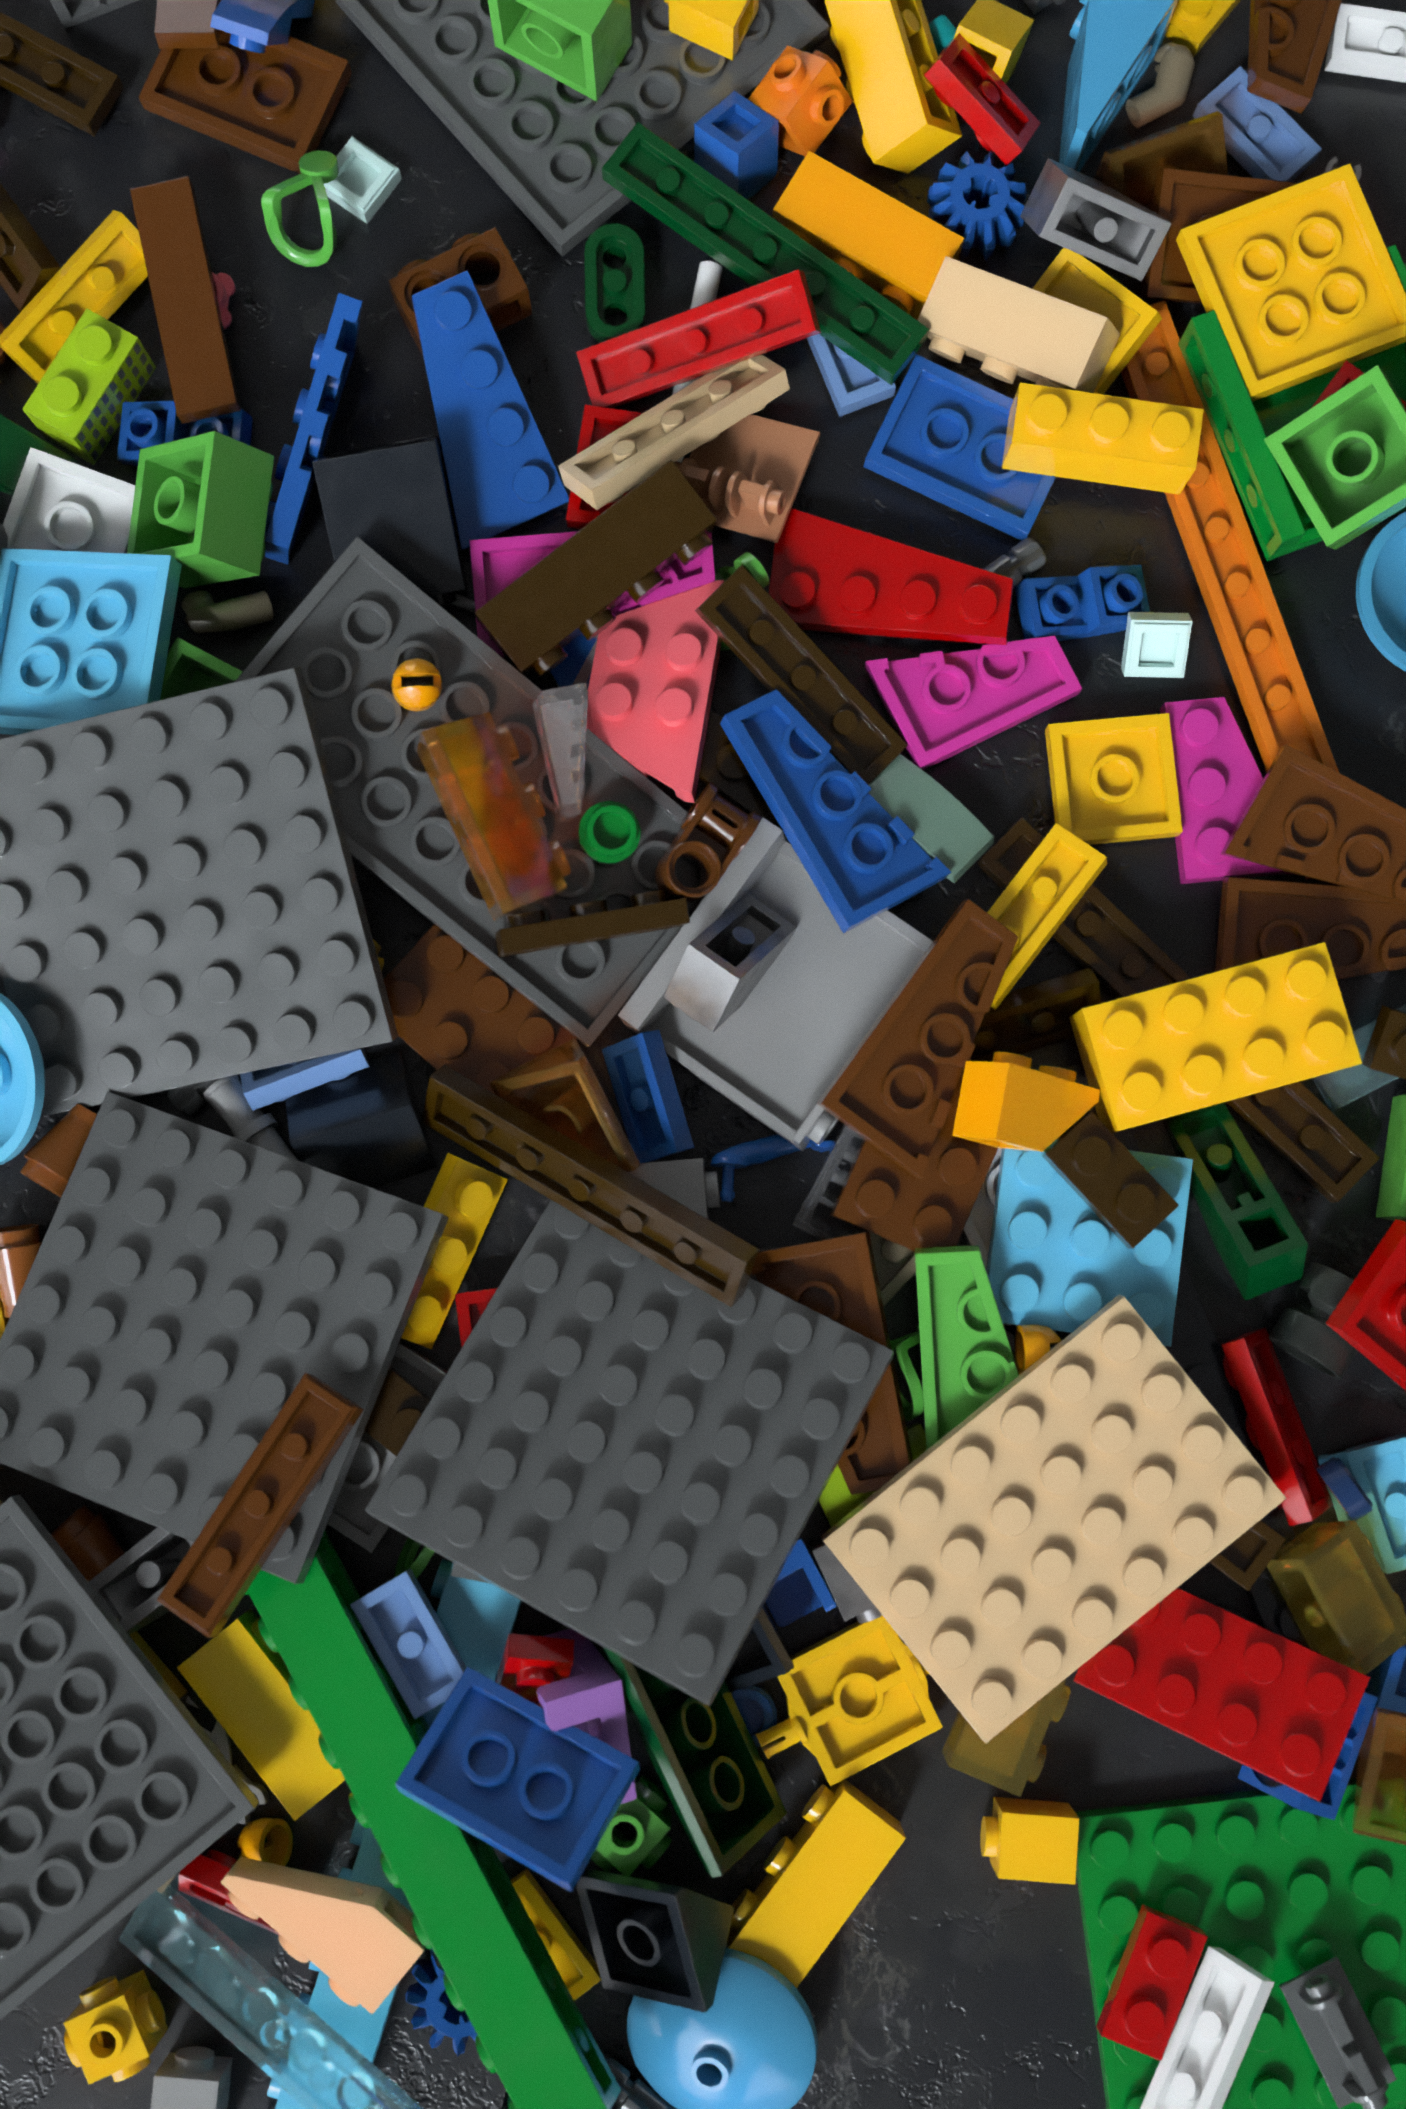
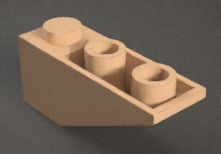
(338, 1924)

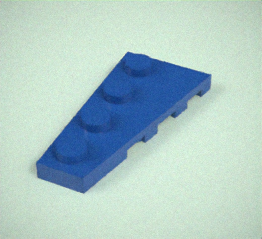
(315, 418)
(486, 431)
(837, 829)

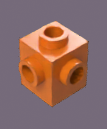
(804, 97)

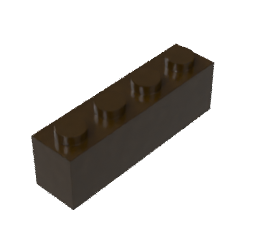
(598, 570)

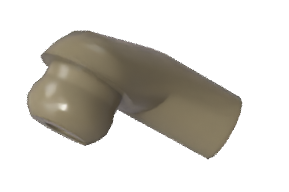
(1170, 88)
(228, 615)

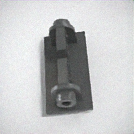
(1339, 2035)

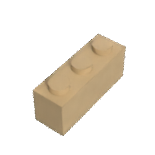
(1015, 329)

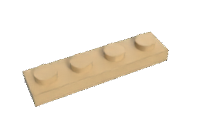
(672, 429)

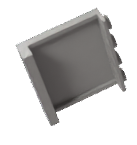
(806, 1009)

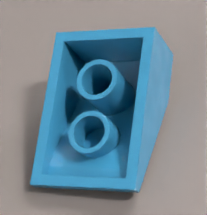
(1107, 62)

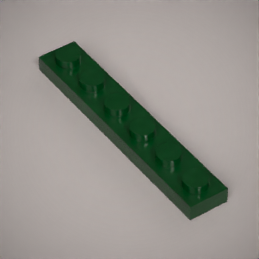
(762, 249)

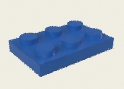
(949, 445)
(516, 1781)

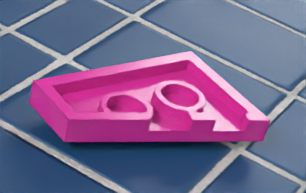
(970, 695)
(1214, 789)

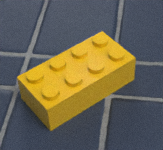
(1215, 1038)

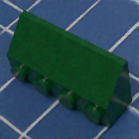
(704, 1765)

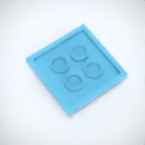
(81, 634)
(1062, 1263)

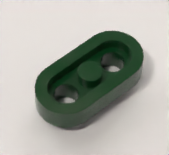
(614, 289)

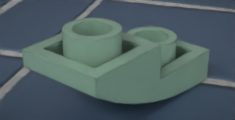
(936, 817)

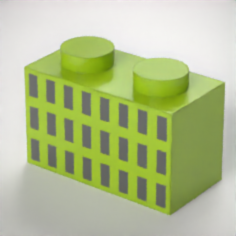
(86, 386)

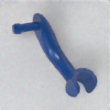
(755, 1153)

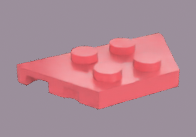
(657, 687)

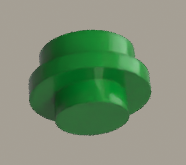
(609, 832)

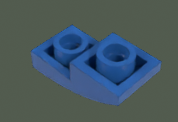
(259, 22)
(157, 423)
(1081, 604)

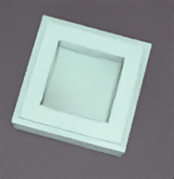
(362, 180)
(1156, 644)

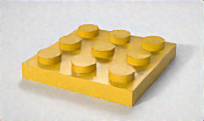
(1298, 281)

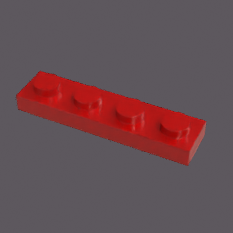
(700, 341)

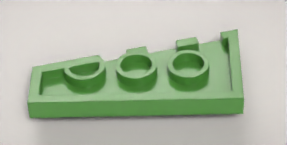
(961, 1337)

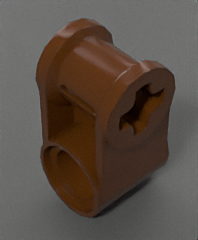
(709, 836)

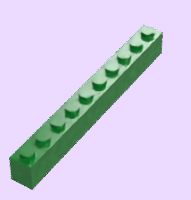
(450, 1877)

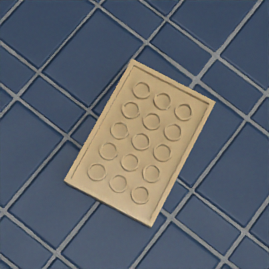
(1053, 1518)

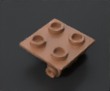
(751, 474)

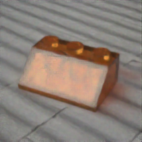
(493, 813)

